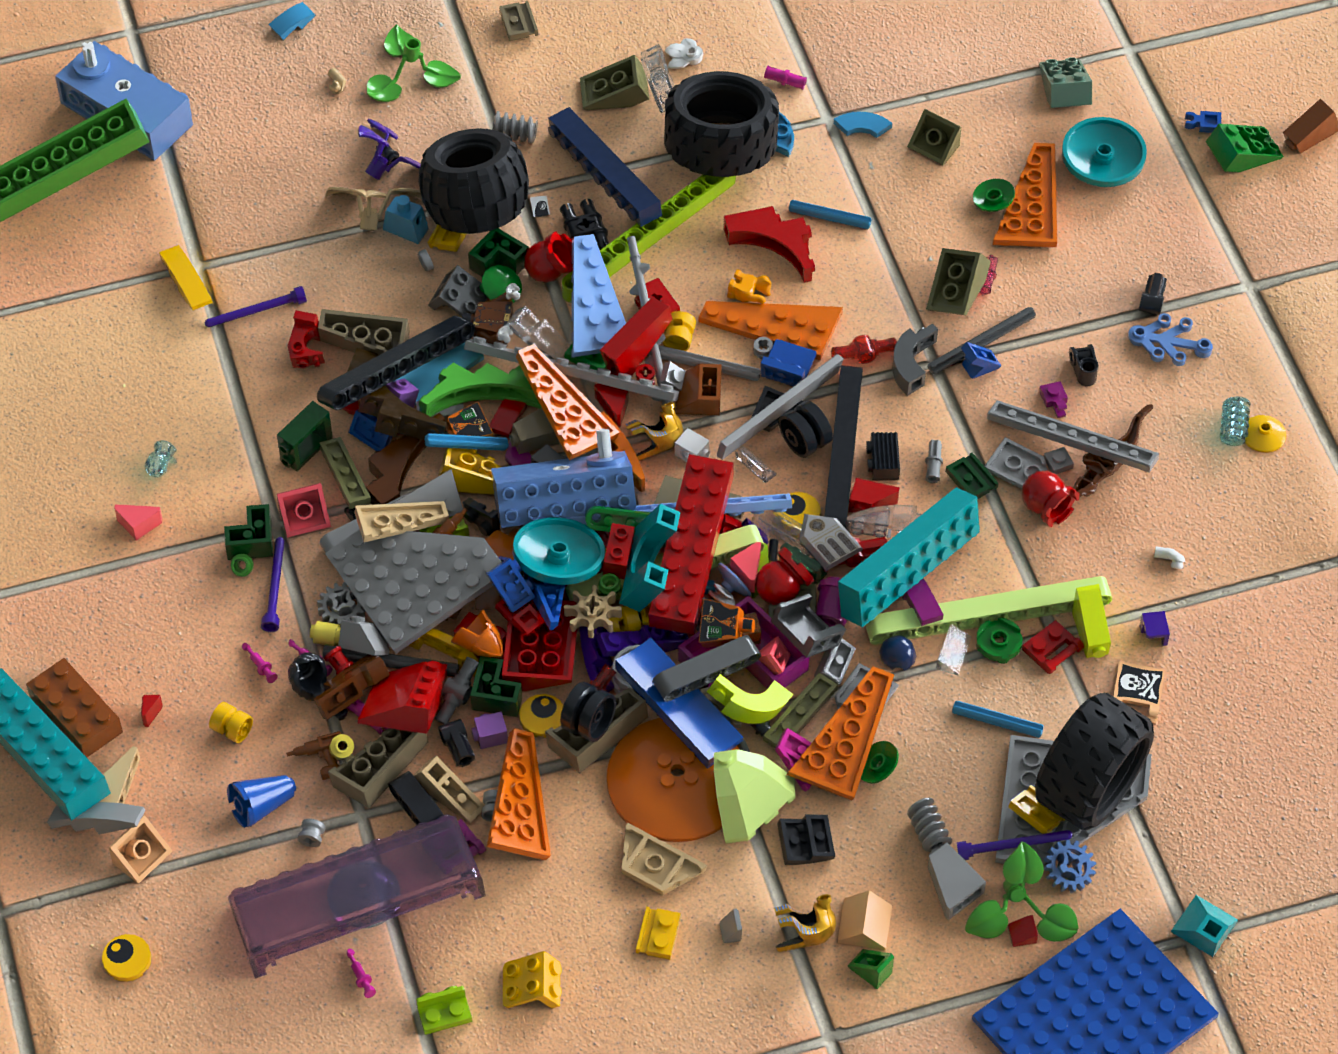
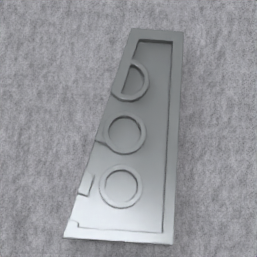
(439, 489)

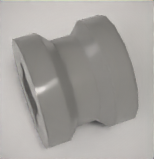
(311, 832)

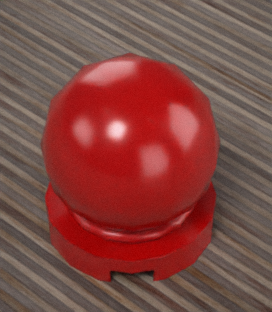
(549, 258)
(1047, 495)
(781, 579)

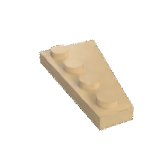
(394, 519)

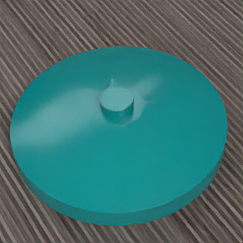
(1104, 152)
(558, 551)

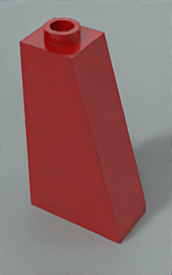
(636, 338)

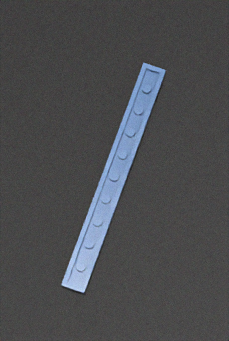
(734, 506)

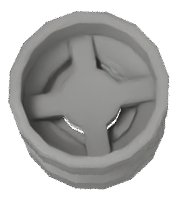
(489, 799)

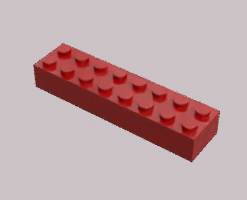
(693, 545)

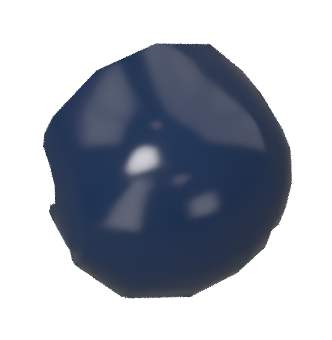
(898, 652)

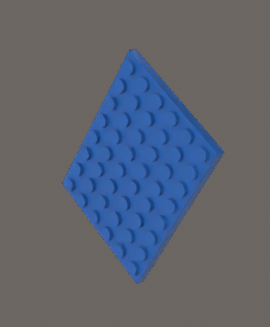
(1099, 997)

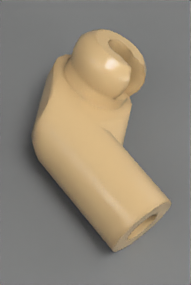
(338, 81)

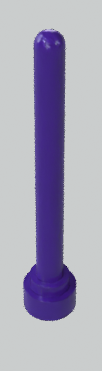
(295, 296)
(270, 620)
(967, 850)

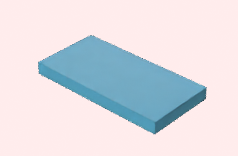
(427, 375)

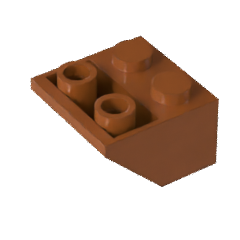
(700, 391)

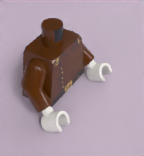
(493, 315)

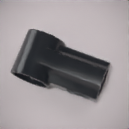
(1153, 296)
(455, 737)

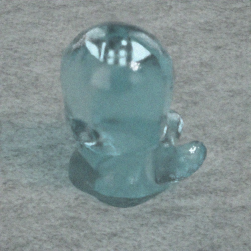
(157, 461)

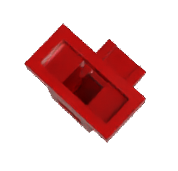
(303, 331)

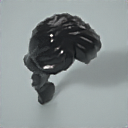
(307, 678)

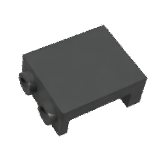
(805, 627)

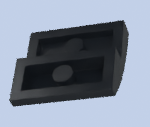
(806, 840)

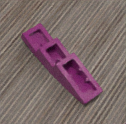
(923, 603)

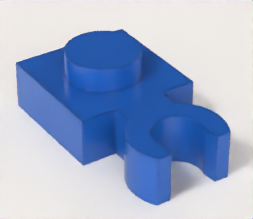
(1206, 121)

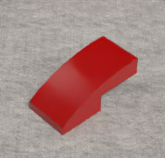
(506, 415)
(524, 619)

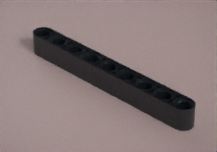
(395, 363)
(843, 443)

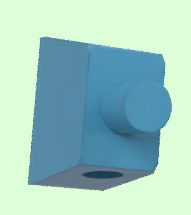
(405, 219)

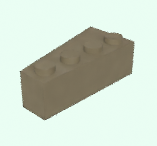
(362, 331)
(581, 753)
(380, 762)

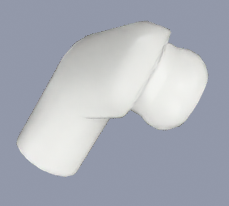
(1170, 554)

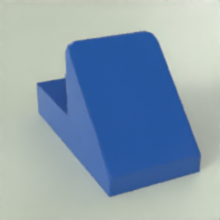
(978, 360)

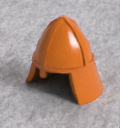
(480, 637)

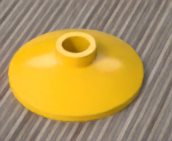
(1265, 440)

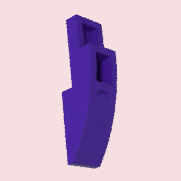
(614, 642)

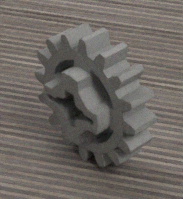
(340, 603)

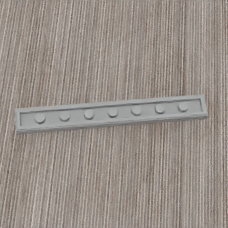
(779, 406)
(1073, 436)

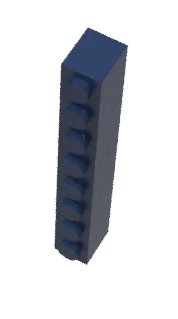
(604, 167)

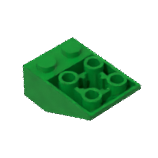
(1242, 147)

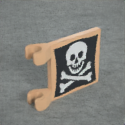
(1140, 687)

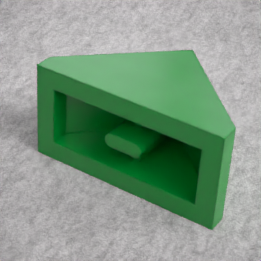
(873, 966)

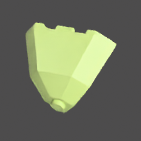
(749, 792)

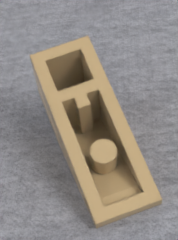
(121, 775)
(448, 789)

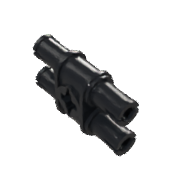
(585, 224)

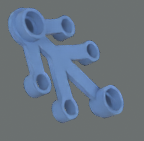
(1168, 340)

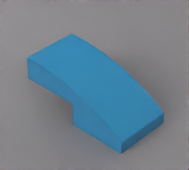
(289, 20)

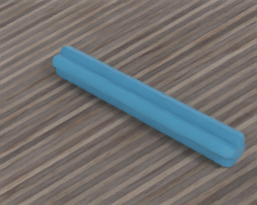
(830, 214)
(466, 442)
(998, 719)

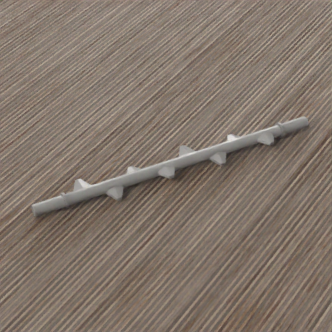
(640, 290)

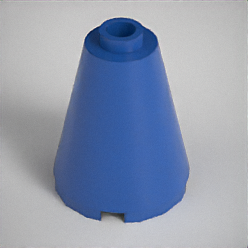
(259, 797)

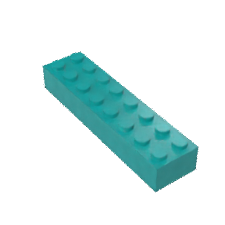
(908, 557)
(47, 752)

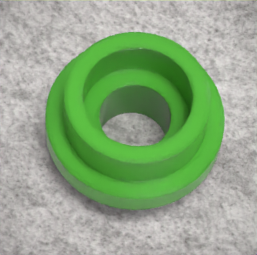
(235, 565)
(609, 579)

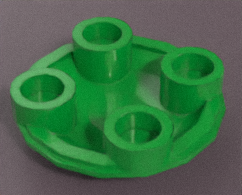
(497, 279)

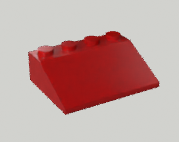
(543, 656)
(406, 698)

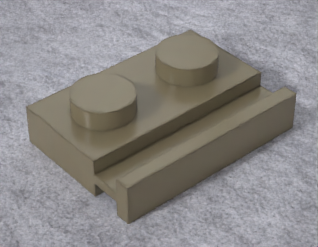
(518, 20)

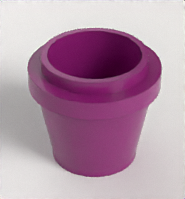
(829, 603)

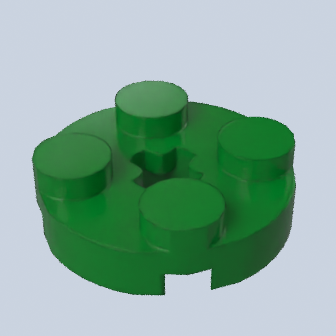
(999, 651)

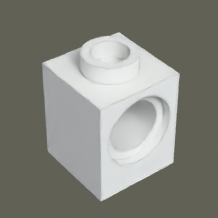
(692, 444)

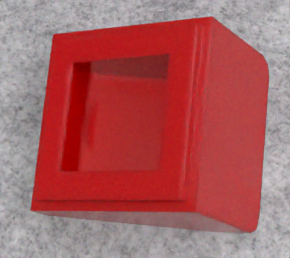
(150, 708)
(1023, 931)

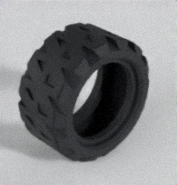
(721, 148)
(1094, 761)

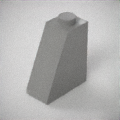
(953, 880)

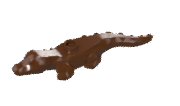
(1100, 467)

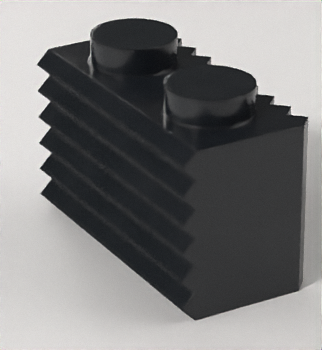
(884, 456)

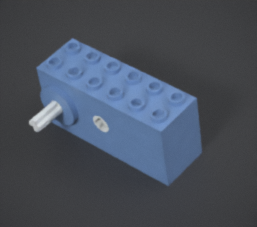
(103, 78)
(564, 486)

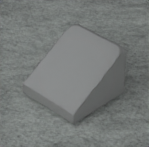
(731, 927)

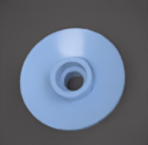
(732, 581)

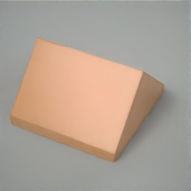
(139, 850)
(865, 921)

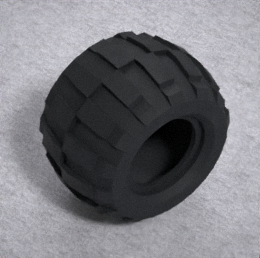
(473, 181)

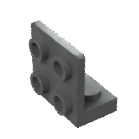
(459, 292)

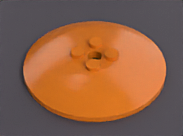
(654, 798)

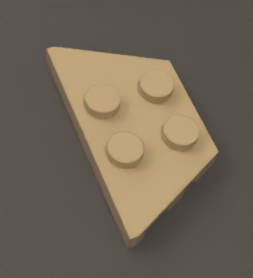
(656, 862)

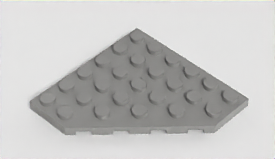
(413, 579)
(1023, 765)

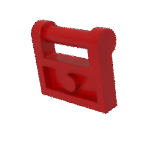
(1049, 641)

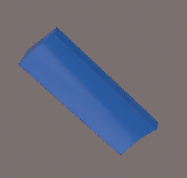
(688, 716)

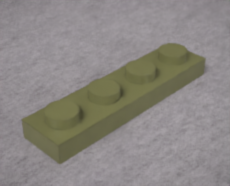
(345, 472)
(802, 708)

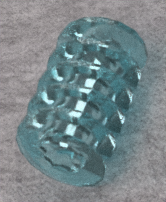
(1235, 421)

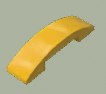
(442, 643)

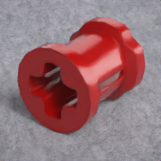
(650, 372)
(338, 659)

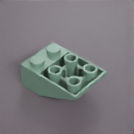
(1066, 82)

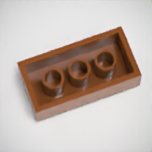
(74, 707)

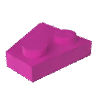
(790, 749)

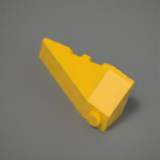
(470, 470)

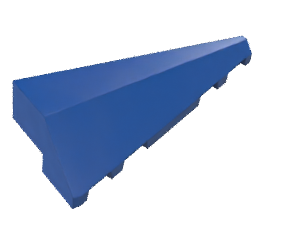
(547, 600)

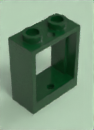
(303, 435)

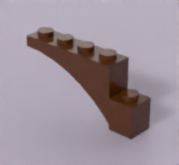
(392, 465)

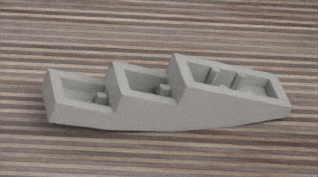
(102, 816)

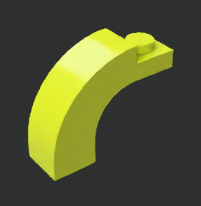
(749, 707)

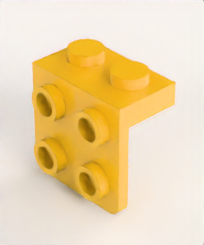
(531, 980)

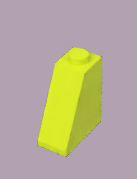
(1091, 621)

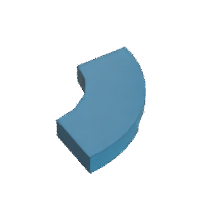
(862, 123)
(785, 136)

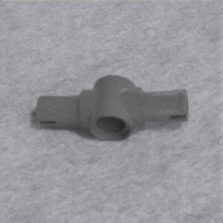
(456, 690)

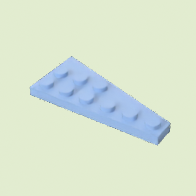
(594, 301)

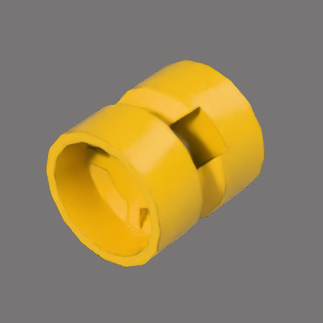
(680, 331)
(629, 621)
(229, 721)

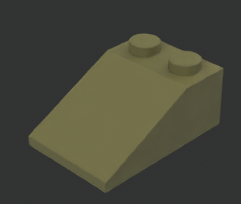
(615, 86)
(957, 281)

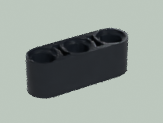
(414, 799)

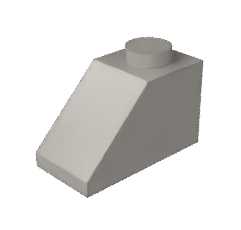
(361, 637)

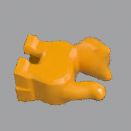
(745, 285)

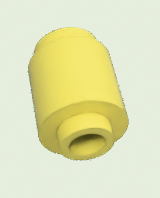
(325, 633)
(336, 752)

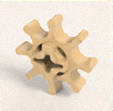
(593, 604)

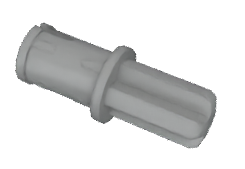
(934, 461)

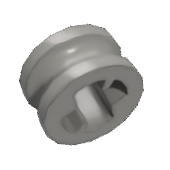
(762, 341)

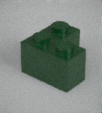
(497, 249)
(253, 538)
(491, 692)

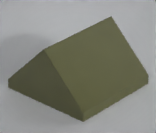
(935, 137)

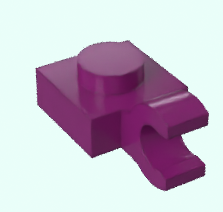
(1054, 395)

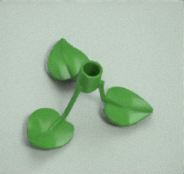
(402, 43)
(1021, 868)

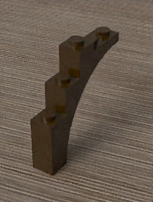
(392, 413)

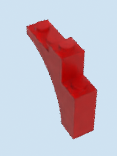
(764, 229)

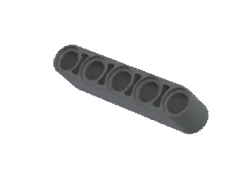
(706, 668)

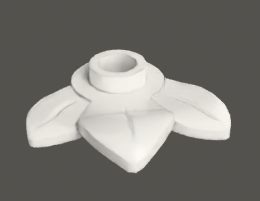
(684, 54)

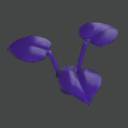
(379, 164)

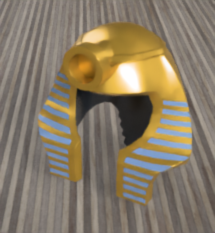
(662, 434)
(812, 927)

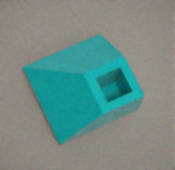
(1204, 925)

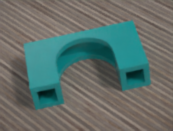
(643, 577)

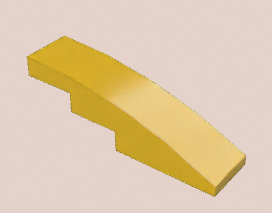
(186, 277)

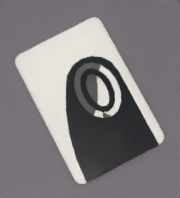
(539, 206)

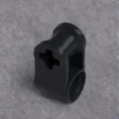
(1084, 364)

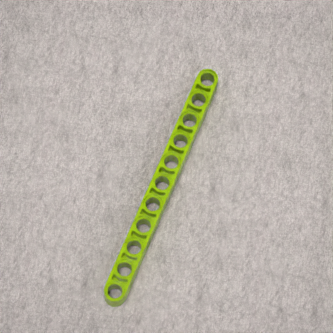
(674, 213)

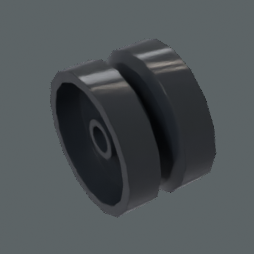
(805, 429)
(588, 711)

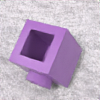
(404, 391)
(490, 730)

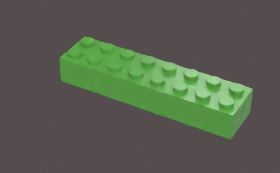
(69, 157)

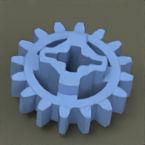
(1066, 856)

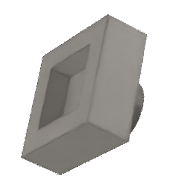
(672, 375)
(1058, 460)

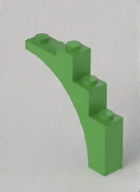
(488, 383)

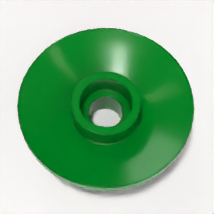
(993, 195)
(880, 762)

